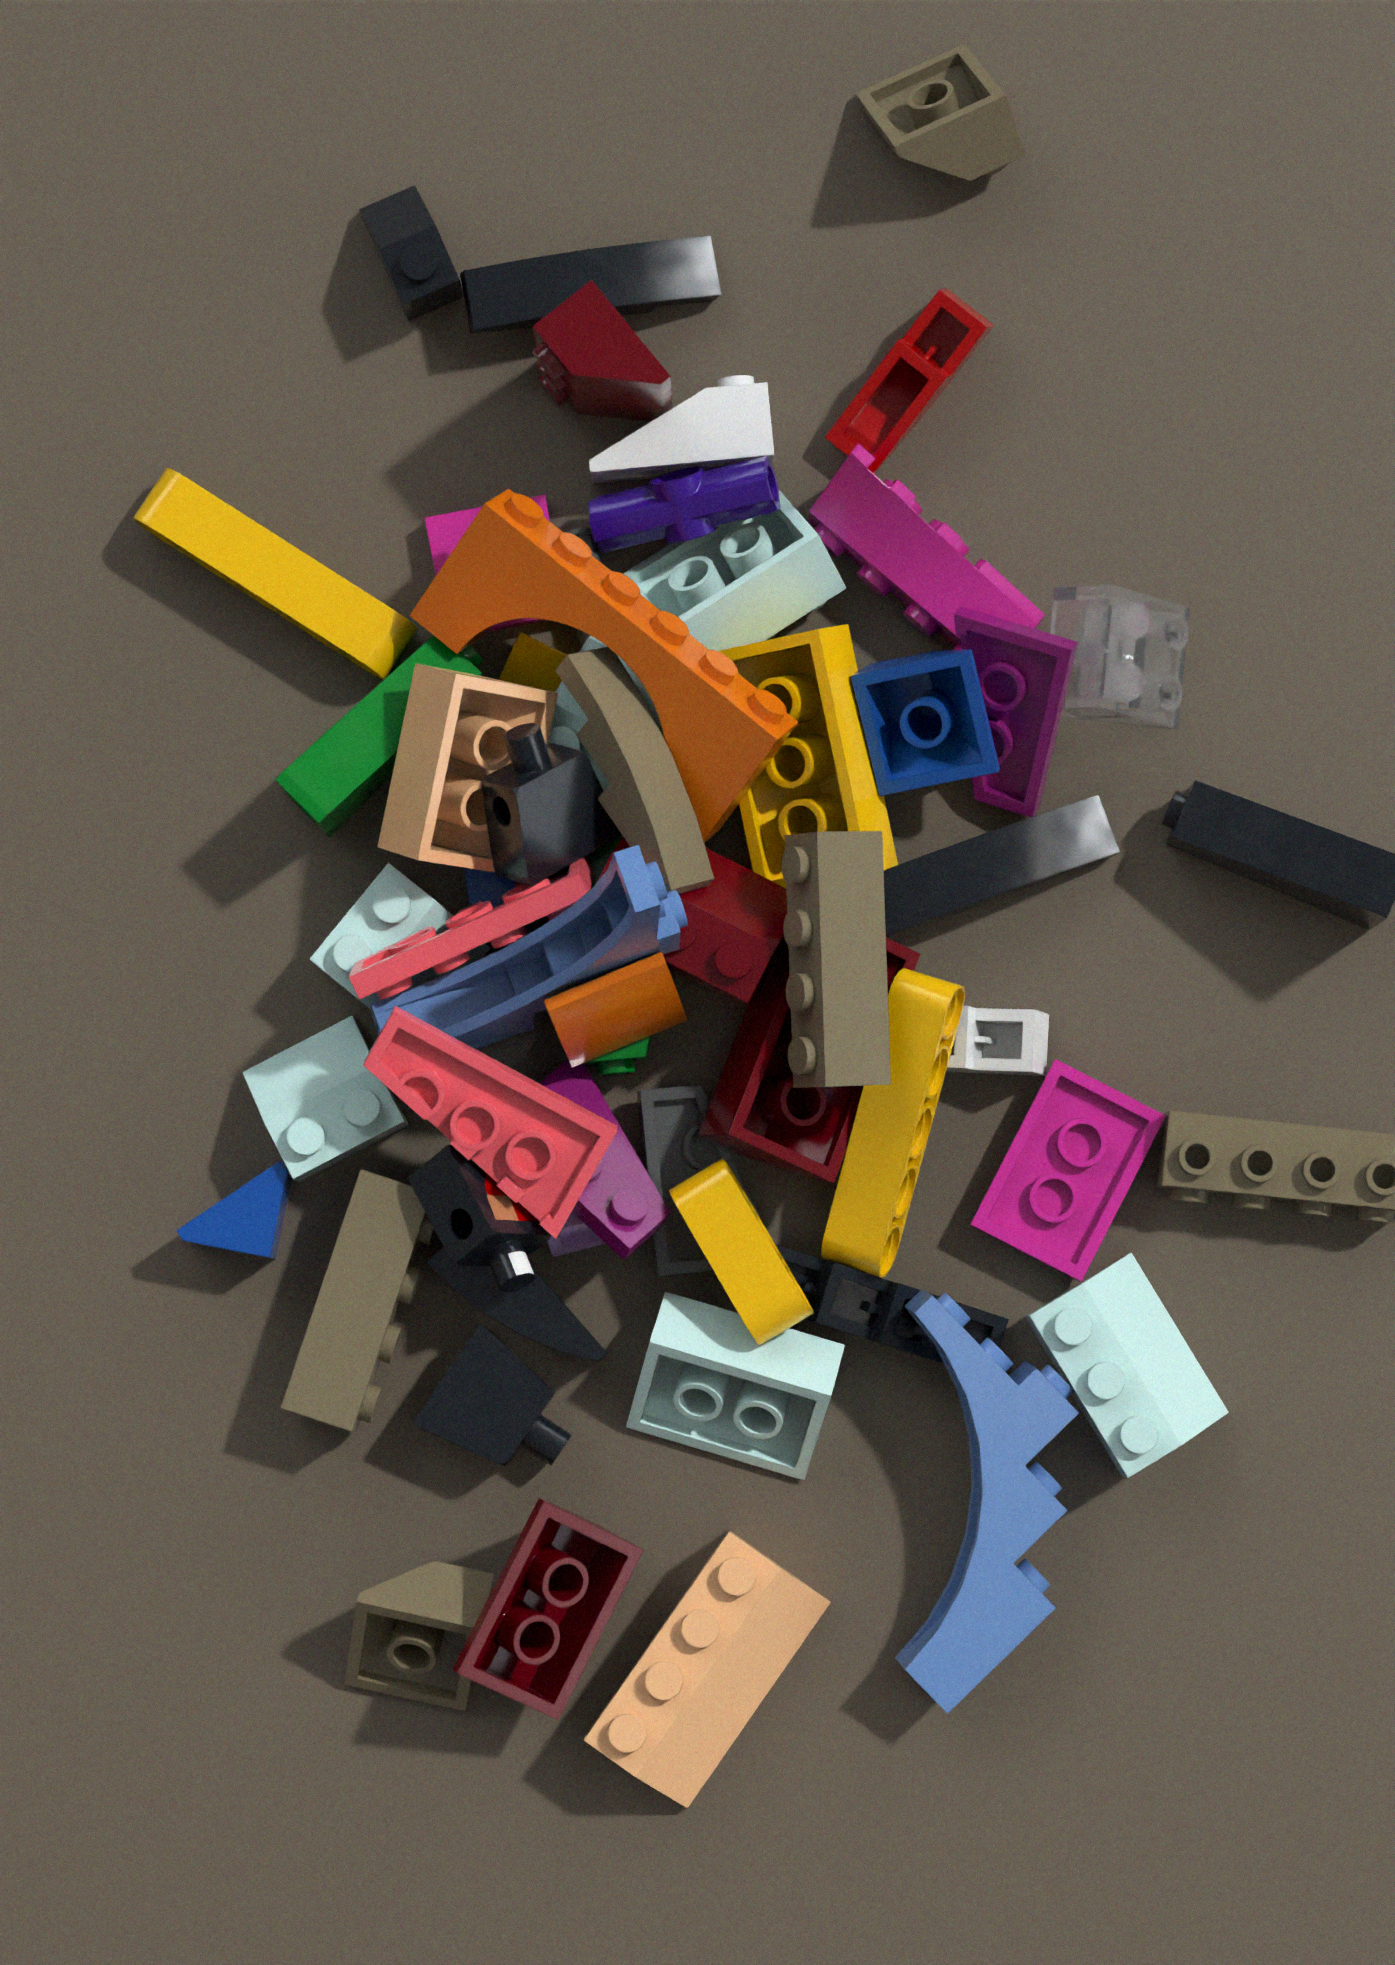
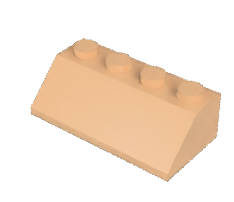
(706, 1670)

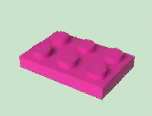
(1067, 1170)

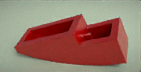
(910, 378)

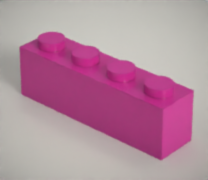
(908, 557)

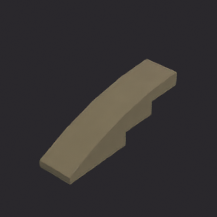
(645, 786)

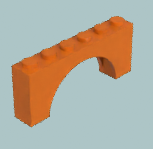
(525, 567)

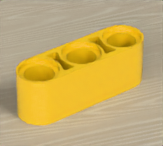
(741, 1251)

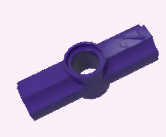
(684, 504)

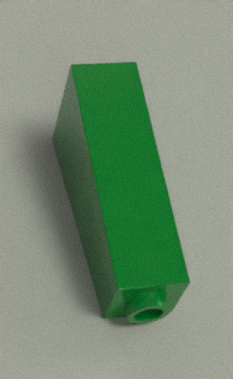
(362, 747)

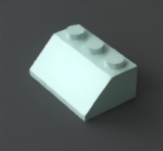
(742, 578)
(1127, 1365)
(728, 1395)

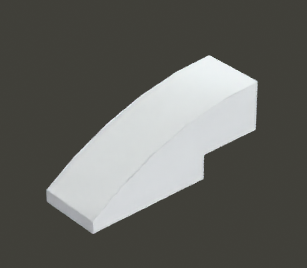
(1000, 1042)

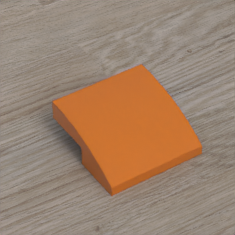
(616, 1009)

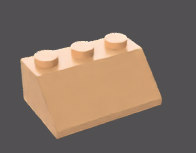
(444, 752)

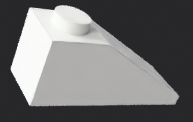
(705, 431)

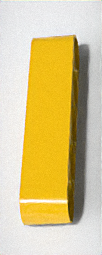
(275, 573)
(893, 1126)

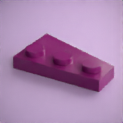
(1024, 692)
(620, 1196)

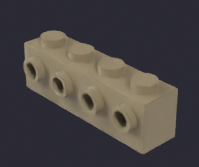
(836, 959)
(1278, 1162)
(359, 1303)

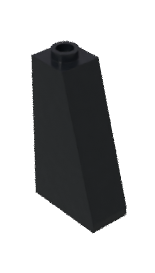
(1284, 853)

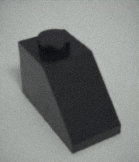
(412, 252)

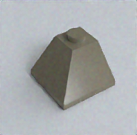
(946, 116)
(414, 1631)

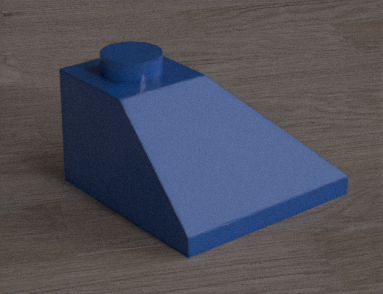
(924, 720)

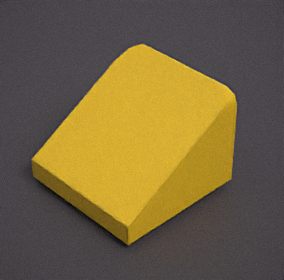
(533, 664)

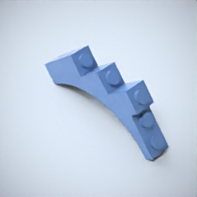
(608, 928)
(1008, 1421)

